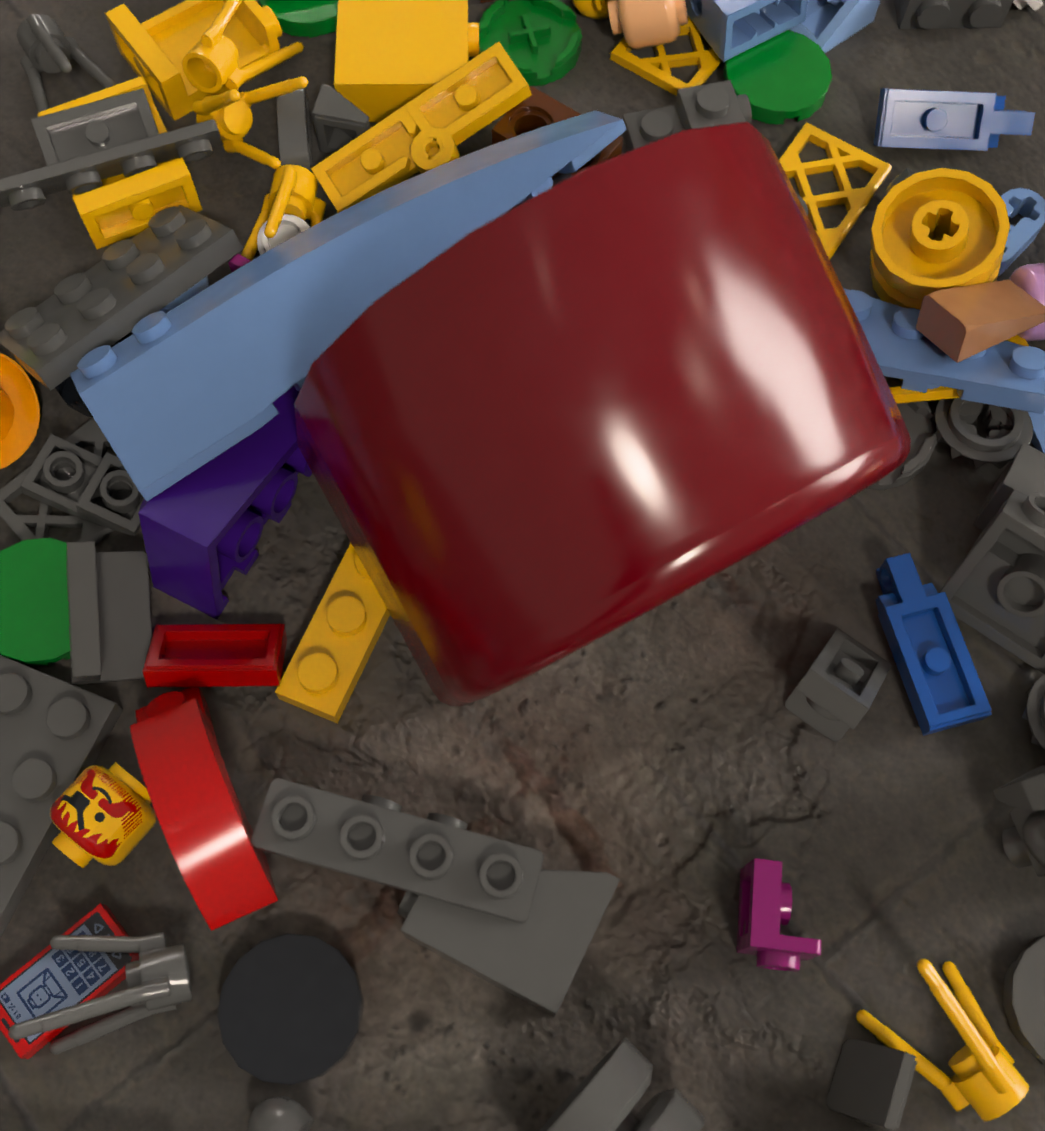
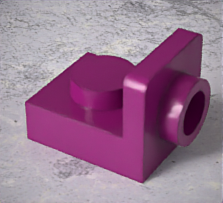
(763, 907)

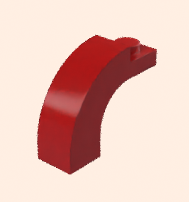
(200, 808)

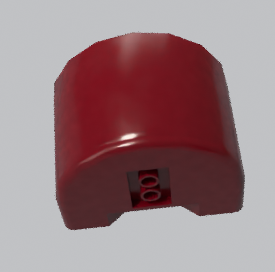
(596, 407)

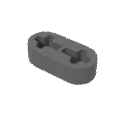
(295, 129)

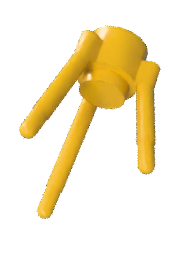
(215, 57)
(235, 118)
(292, 193)
(981, 1067)

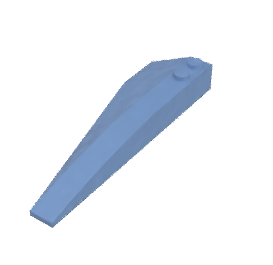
(218, 361)

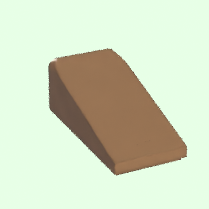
(977, 317)

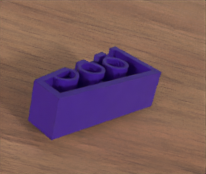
(217, 513)

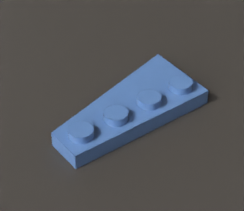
(998, 376)

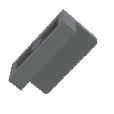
(107, 613)

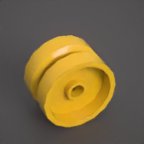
(936, 235)

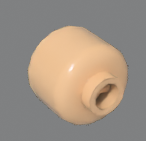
(647, 21)

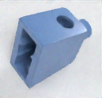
(742, 24)

